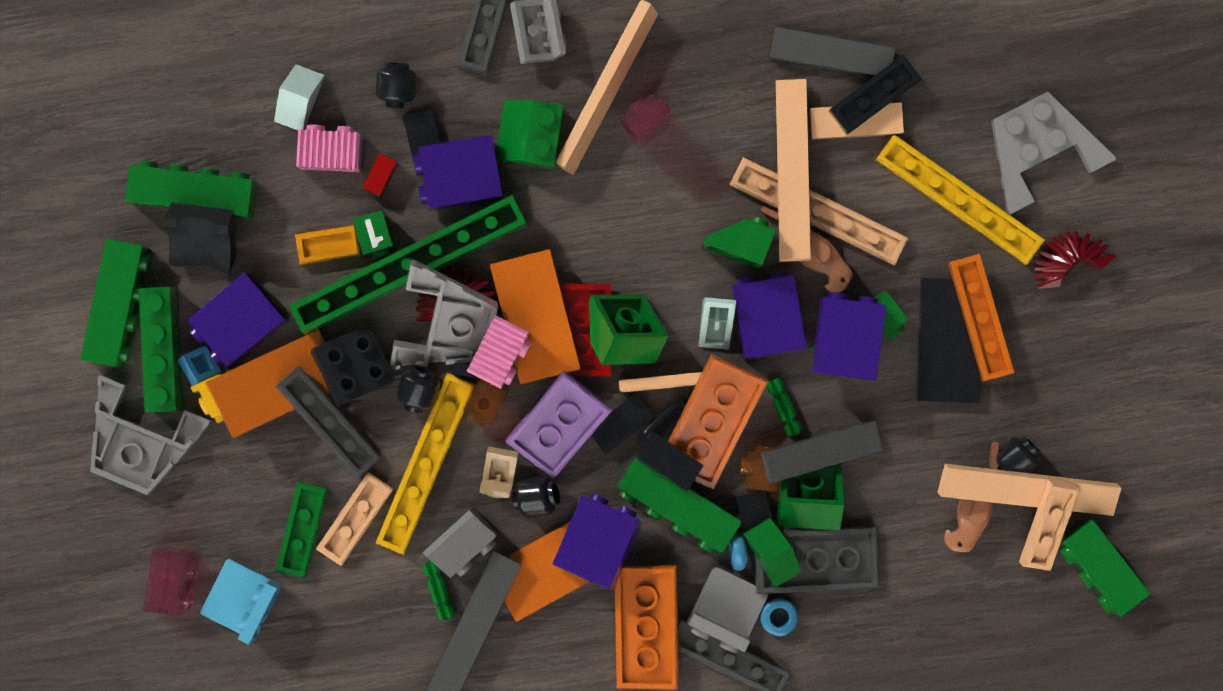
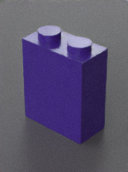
(458, 173)
(768, 315)
(236, 321)
(848, 337)
(597, 541)

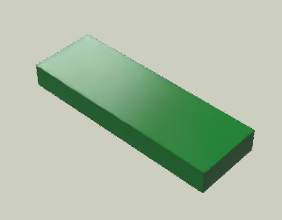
(301, 529)

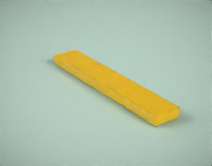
(960, 200)
(425, 464)

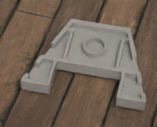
(1034, 135)
(457, 321)
(132, 452)

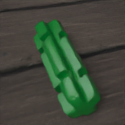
(784, 407)
(438, 591)

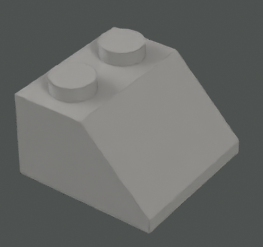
(461, 542)

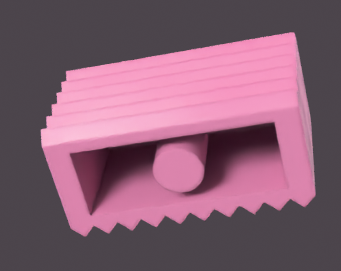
(329, 149)
(499, 352)

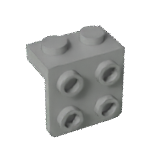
(726, 610)

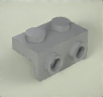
(538, 30)

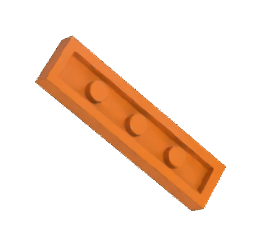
(981, 317)

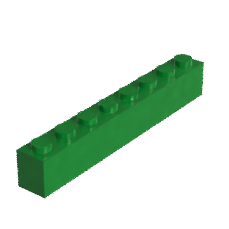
(392, 272)

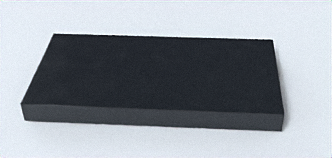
(945, 352)

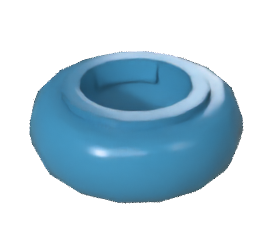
(738, 551)
(792, 620)

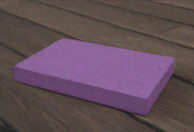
(558, 424)

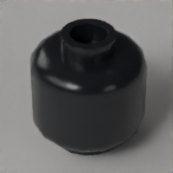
(395, 84)
(418, 389)
(1019, 456)
(536, 496)

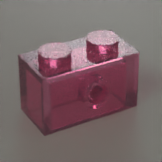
(646, 120)

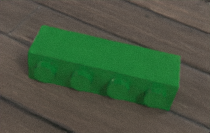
(159, 187)
(115, 303)
(161, 349)
(686, 510)

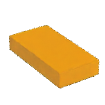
(327, 245)

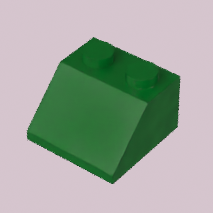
(530, 133)
(742, 242)
(625, 329)
(812, 500)

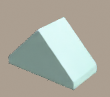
(297, 97)
(716, 323)

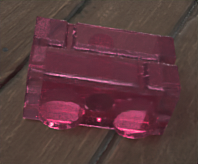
(170, 581)

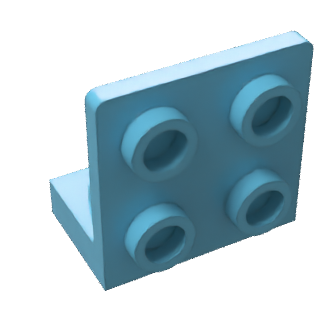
(241, 600)

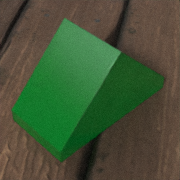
(773, 552)

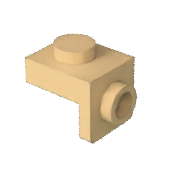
(499, 472)

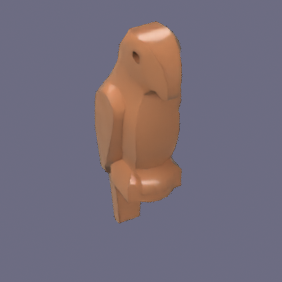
(823, 259)
(971, 517)

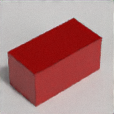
(380, 175)

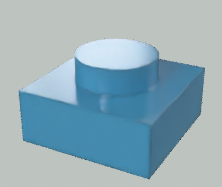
(198, 365)

